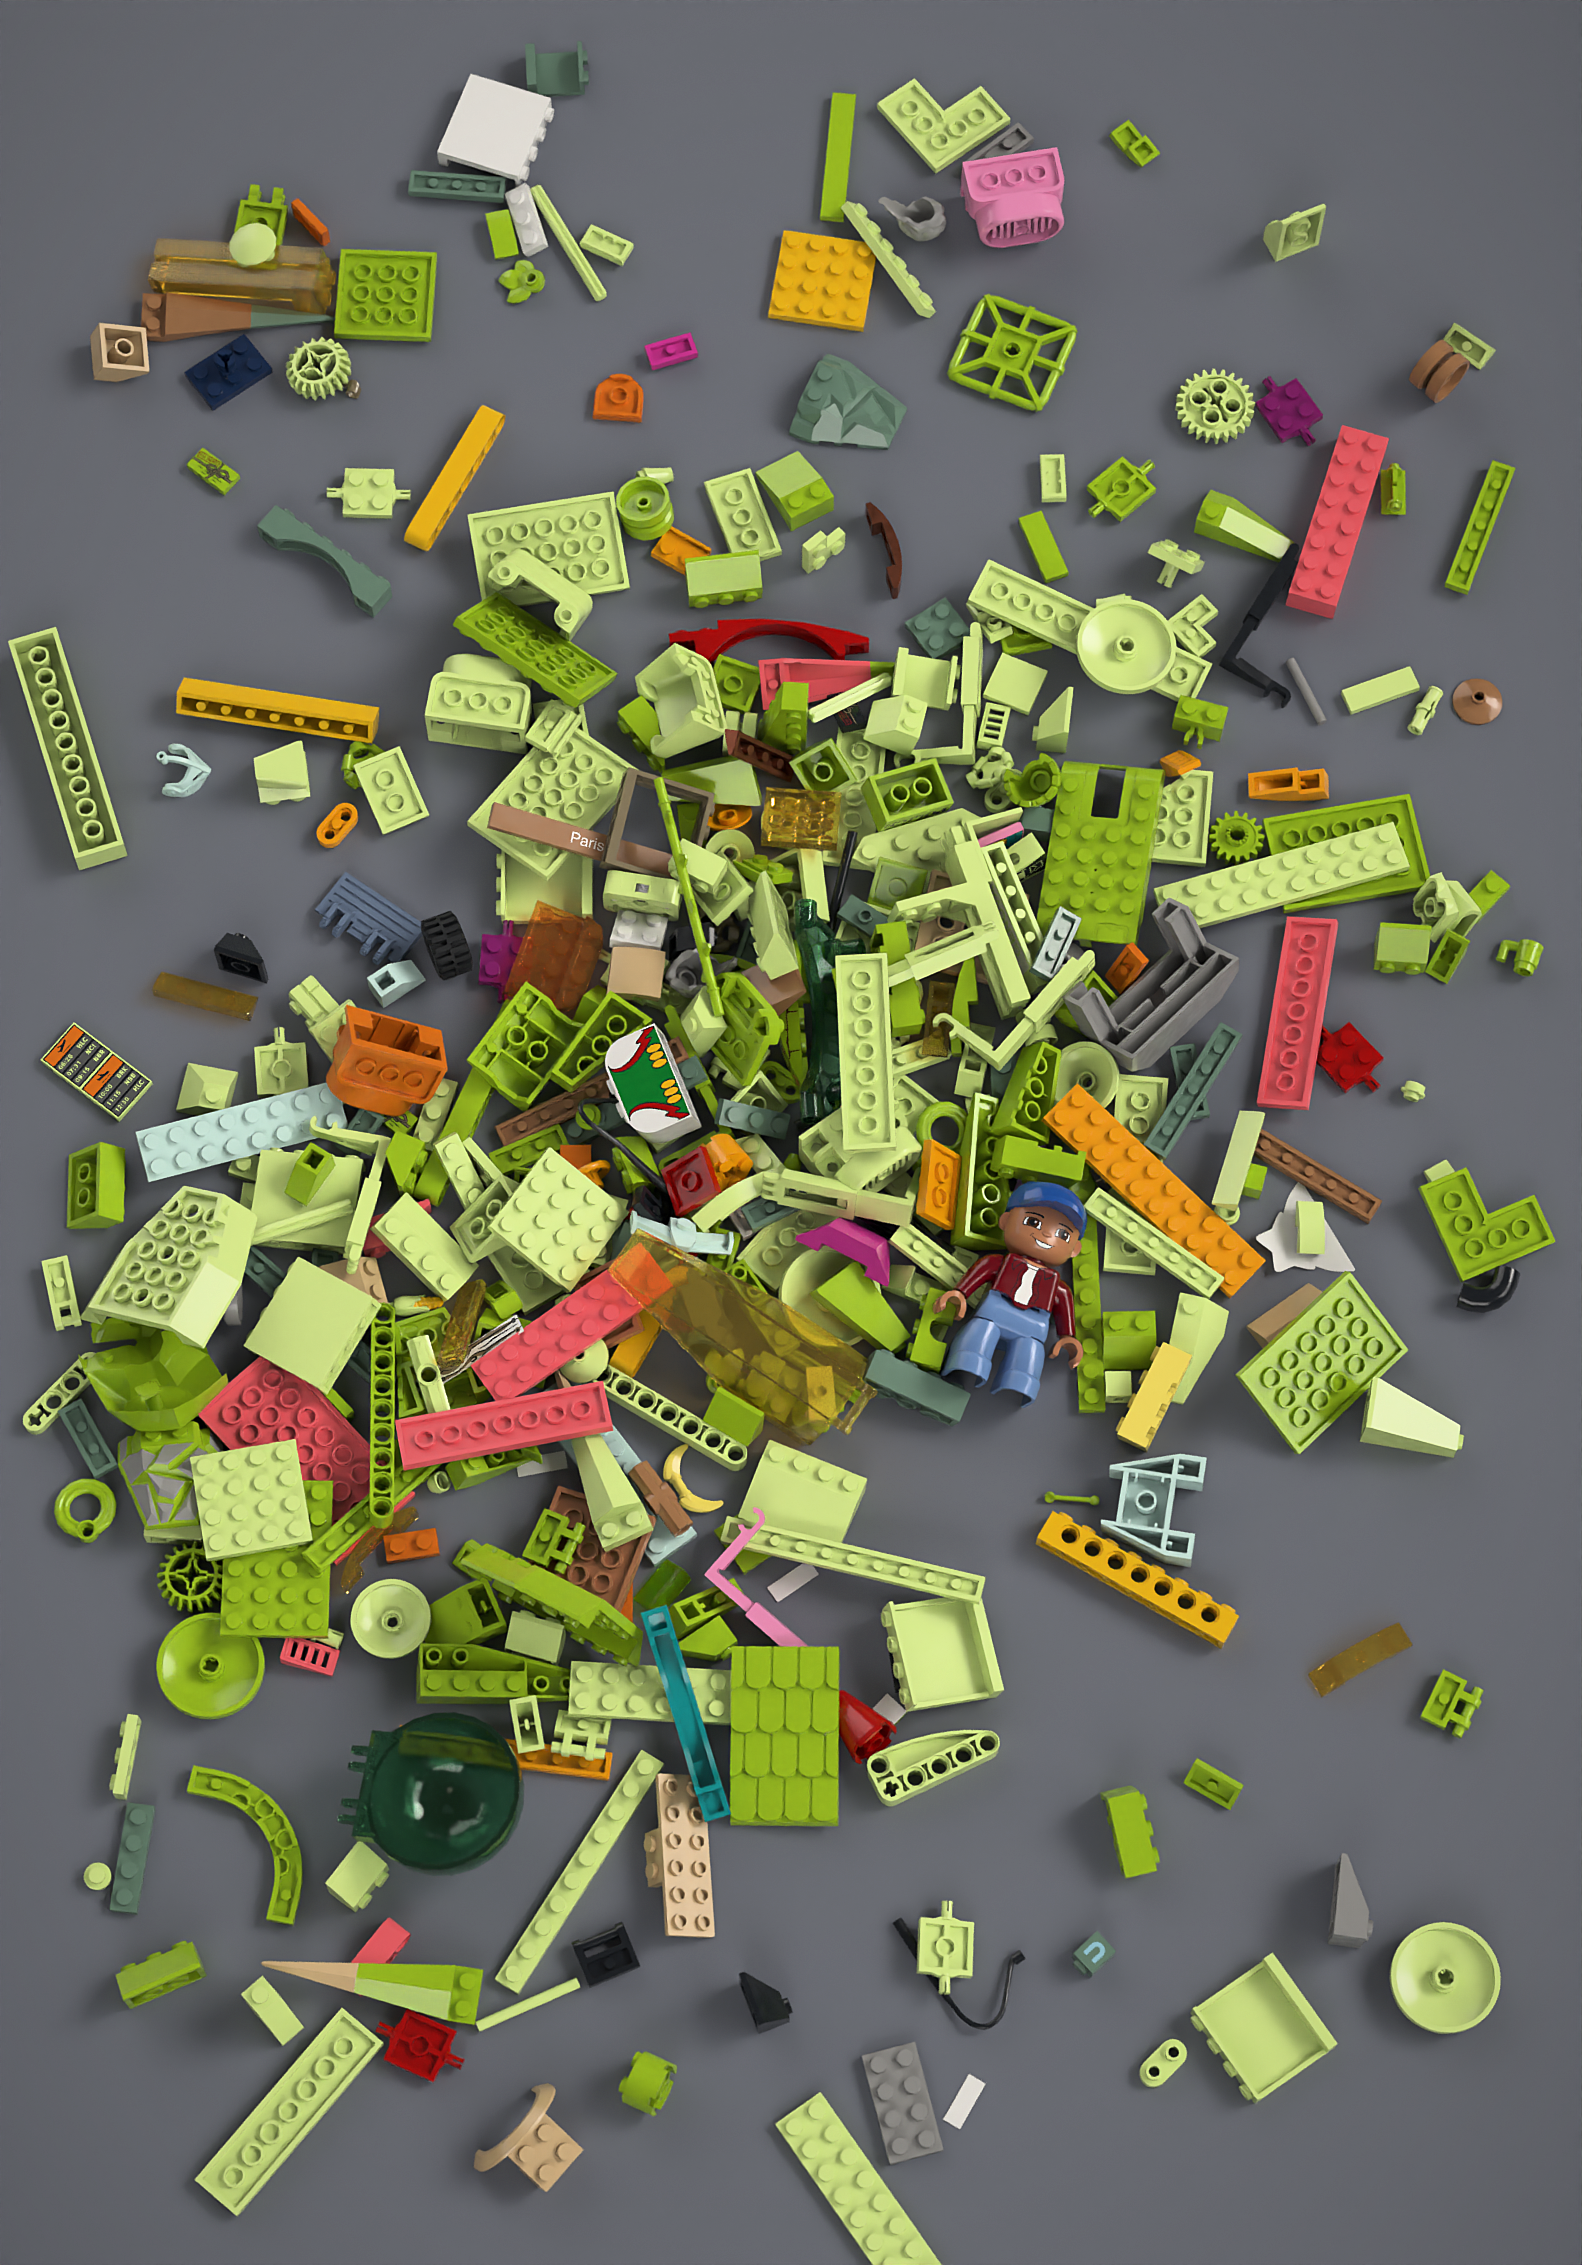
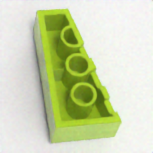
(787, 719)

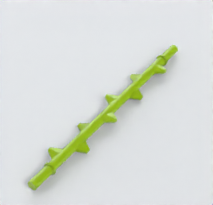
(685, 888)

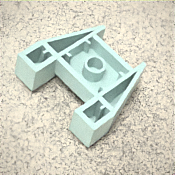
(1148, 1504)

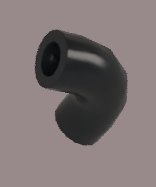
(1491, 1296)

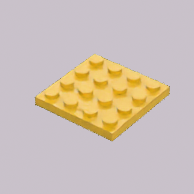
(822, 281)

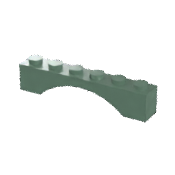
(287, 533)

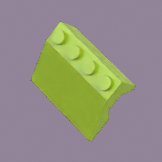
(524, 1046)

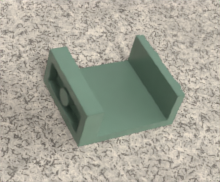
(556, 72)

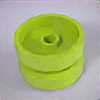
(645, 508)

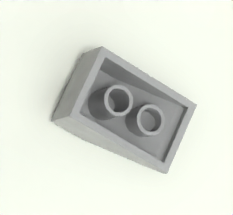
(1349, 1911)

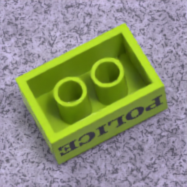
(906, 794)

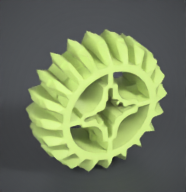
(329, 358)

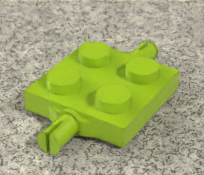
(1121, 489)

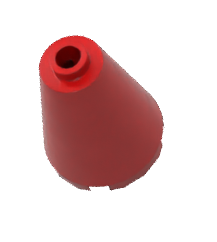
(862, 1728)

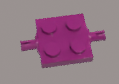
(1289, 410)
(497, 958)

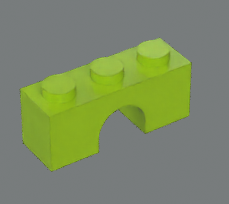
(926, 1350)

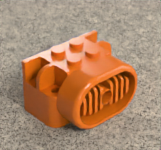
(385, 1062)

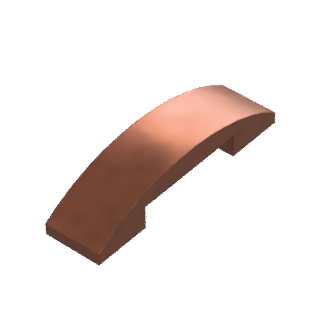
(880, 525)

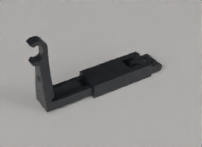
(1253, 620)

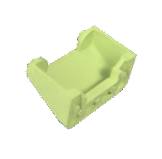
(572, 602)
(684, 700)

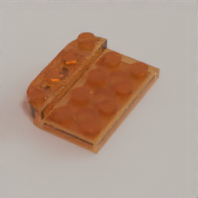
(556, 956)

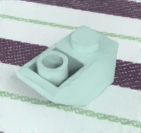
(394, 981)

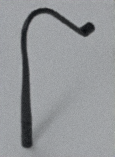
(642, 1167)
(912, 1945)

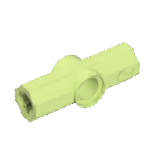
(424, 1359)

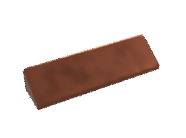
(759, 754)

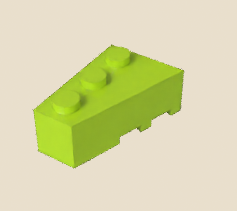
(1131, 1831)

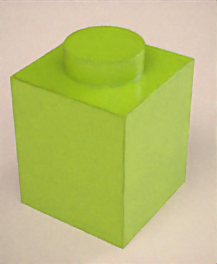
(1254, 1181)

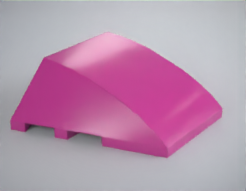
(855, 1243)

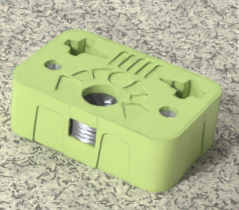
(642, 894)

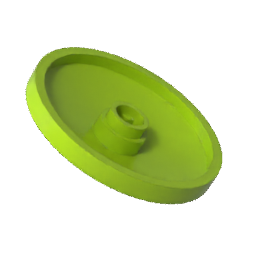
(208, 1672)

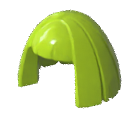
(1036, 784)

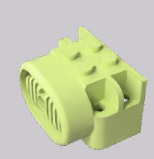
(479, 704)
(824, 1154)

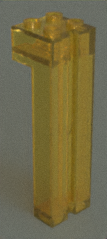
(210, 270)

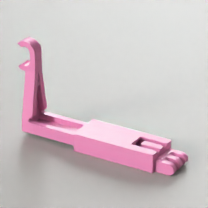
(755, 1611)

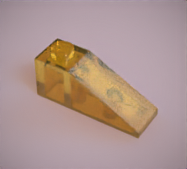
(939, 1001)

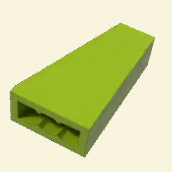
(727, 777)
(862, 1308)

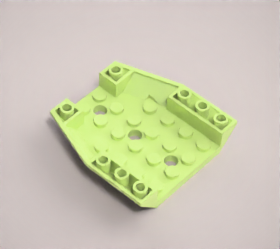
(193, 1284)

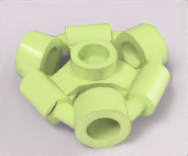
(992, 771)

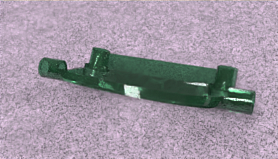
(818, 947)

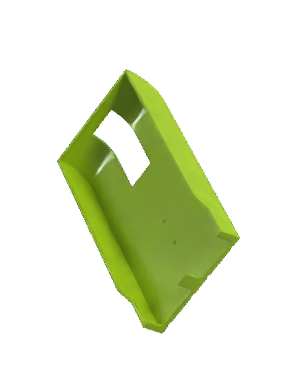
(1113, 847)

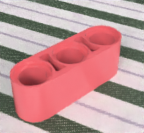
(384, 1944)

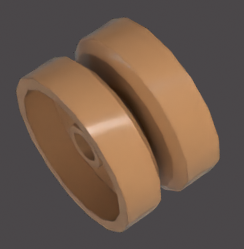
(1439, 371)

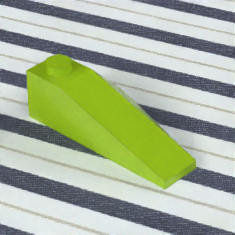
(1236, 525)

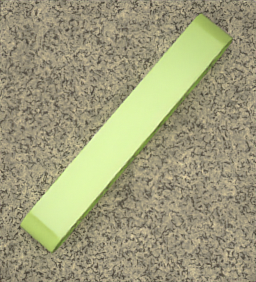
(676, 1426)

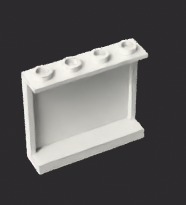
(496, 128)

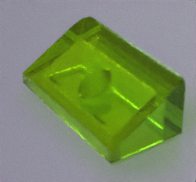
(663, 1586)

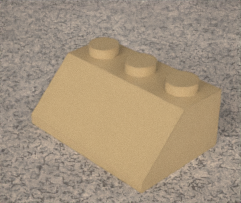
(1276, 1319)

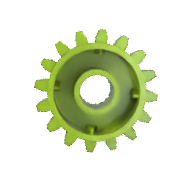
(1236, 826)

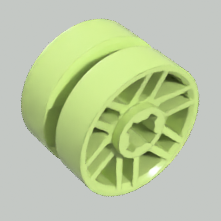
(748, 726)

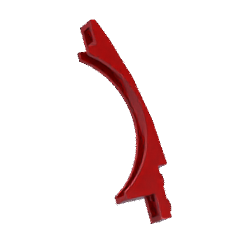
(729, 633)

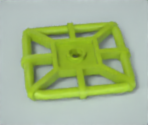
(1016, 366)

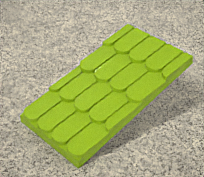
(784, 1736)

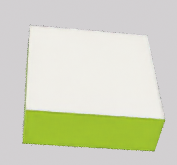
(890, 1709)

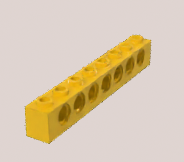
(1144, 1593)

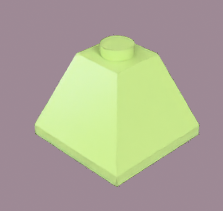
(1054, 725)
(701, 1024)
(206, 1089)

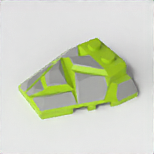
(161, 1475)

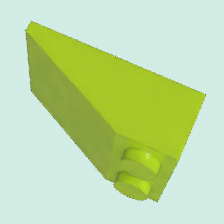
(796, 490)

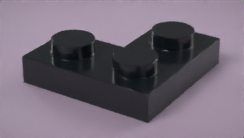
(652, 1206)

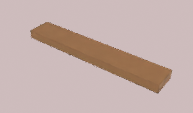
(1316, 1177)

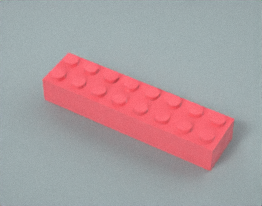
(1337, 522)

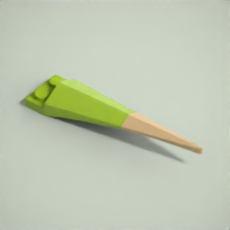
(434, 1990)

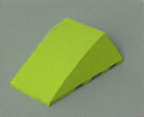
(461, 1391)

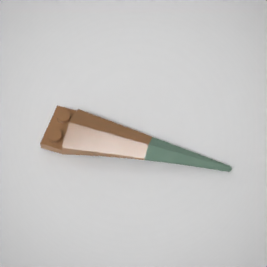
(187, 316)

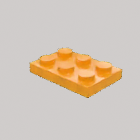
(938, 1184)

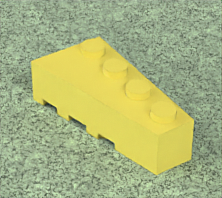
(1153, 1397)

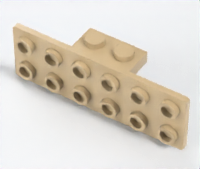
(681, 1859)

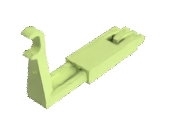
(970, 704)
(943, 953)
(1034, 1016)
(367, 1144)
(836, 1199)

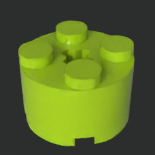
(647, 2083)

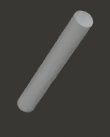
(1306, 691)

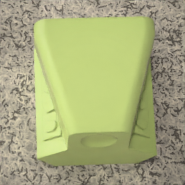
(282, 774)
(1445, 907)

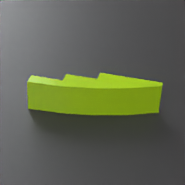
(965, 995)

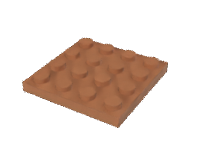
(593, 1569)

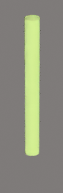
(527, 2004)

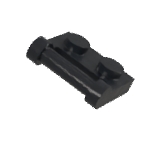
(607, 1963)

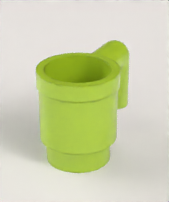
(1526, 958)

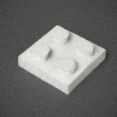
(638, 930)

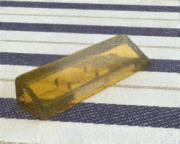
(205, 996)

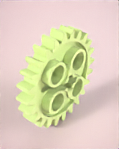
(1233, 397)

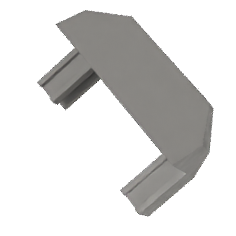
(1163, 1000)

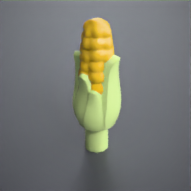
(413, 1305)

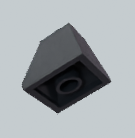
(240, 956)
(764, 2003)

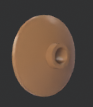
(1477, 711)

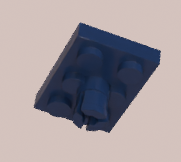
(228, 372)

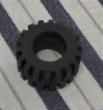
(447, 945)

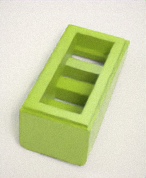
(502, 1299)

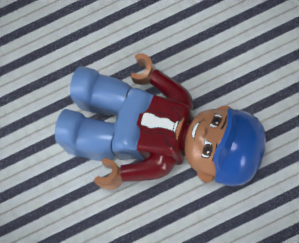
(1022, 1290)

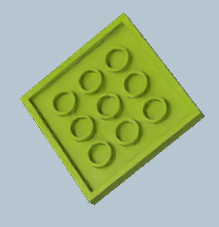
(385, 295)

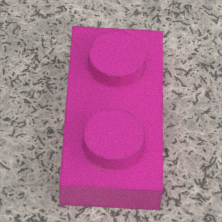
(671, 351)

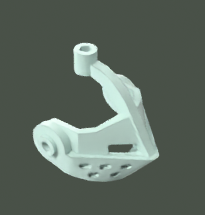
(195, 767)

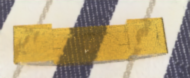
(353, 1571)
(1359, 1658)

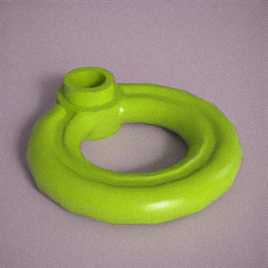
(937, 1110)
(100, 1523)

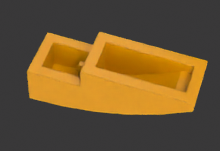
(1289, 785)

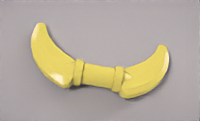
(671, 1473)

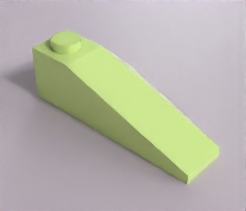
(1197, 1331)

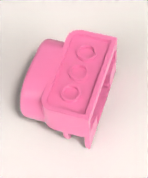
(1015, 197)

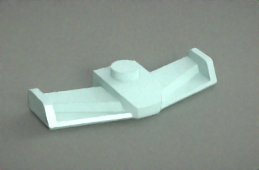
(683, 1235)

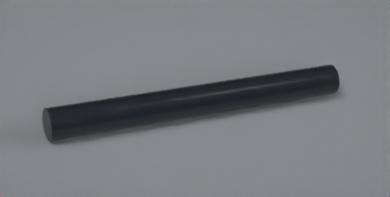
(841, 878)

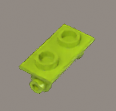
(1393, 491)

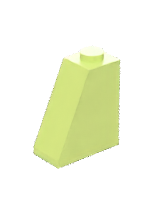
(272, 2010)

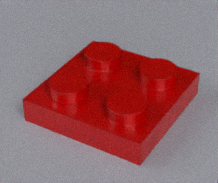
(691, 1181)

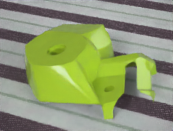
(156, 1381)

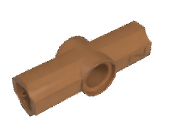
(660, 1498)

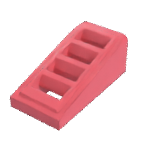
(296, 1661)

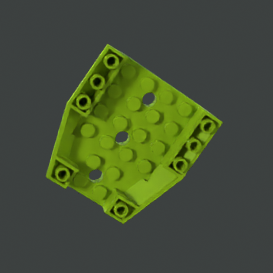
(553, 1597)

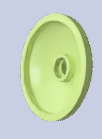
(1088, 1062)
(388, 1601)

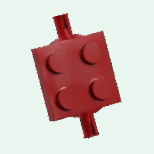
(1348, 1058)
(420, 2045)

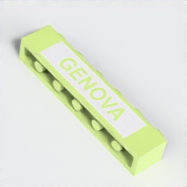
(1015, 912)

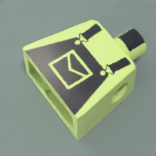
(1027, 857)

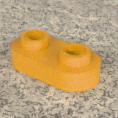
(335, 825)

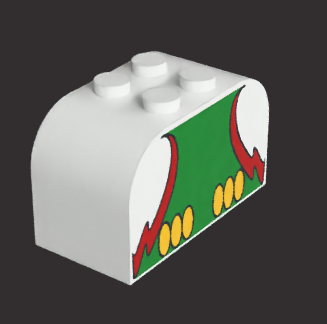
(650, 1086)

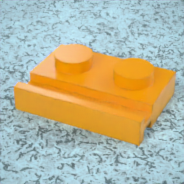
(676, 547)

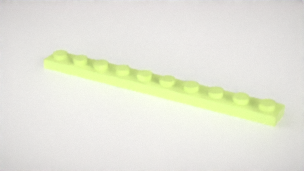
(858, 1561)
(579, 1872)

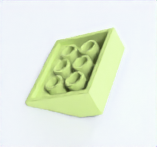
(803, 1494)

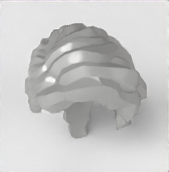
(920, 219)
(686, 972)

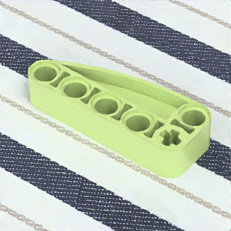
(919, 1756)

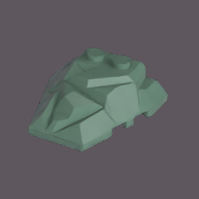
(846, 408)

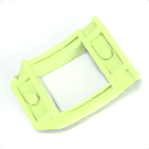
(742, 1192)

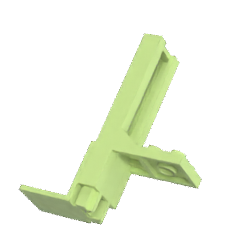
(973, 904)

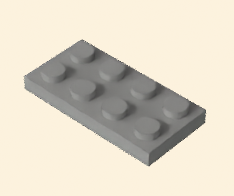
(902, 2103)

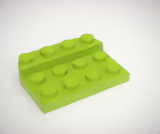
(750, 1027)

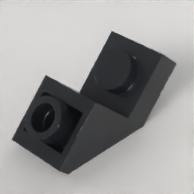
(683, 939)

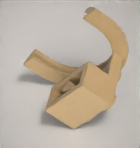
(535, 2144)

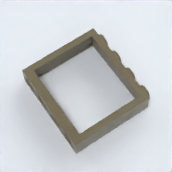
(636, 777)

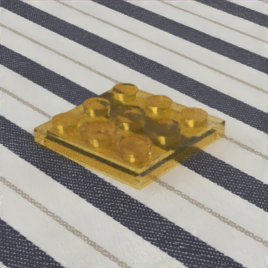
(801, 819)

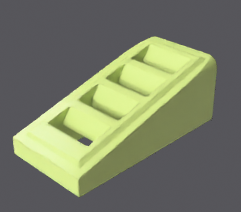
(986, 743)

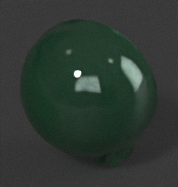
(437, 1793)

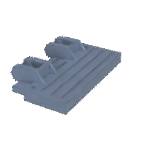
(372, 919)

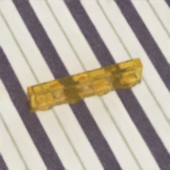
(462, 1324)

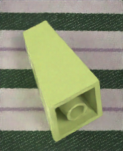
(1407, 1424)

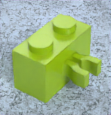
(1199, 719)

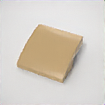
(636, 973)

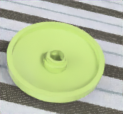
(1126, 646)
(805, 1275)
(1445, 1978)

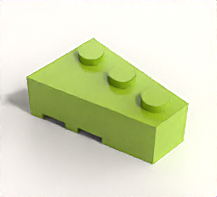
(1028, 1162)

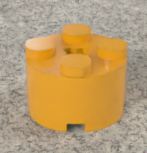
(728, 1160)

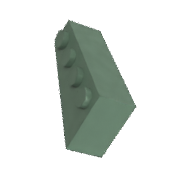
(915, 1387)

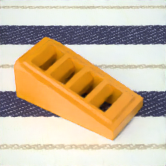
(1179, 763)

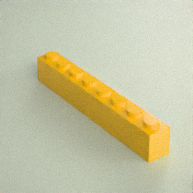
(277, 710)

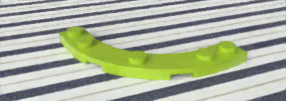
(275, 1826)

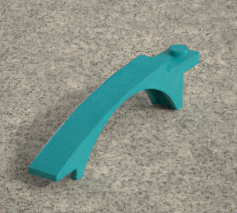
(686, 1713)

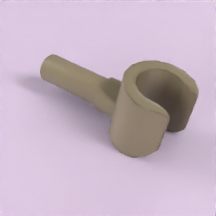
(353, 389)

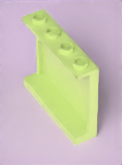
(567, 888)
(274, 1205)
(312, 1324)
(941, 1652)
(1262, 2029)

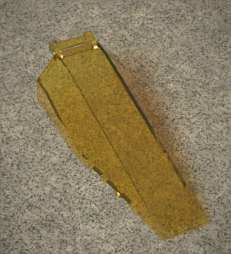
(747, 1339)

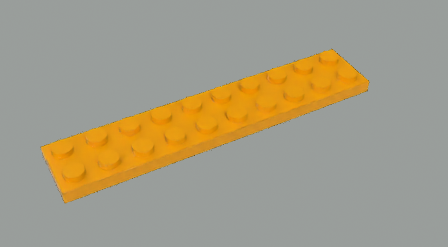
(1152, 1187)

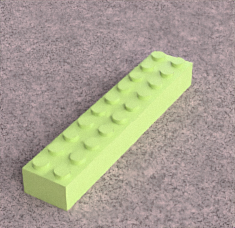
(67, 748)

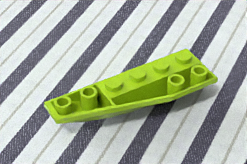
(484, 1676)

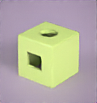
(1117, 1386)

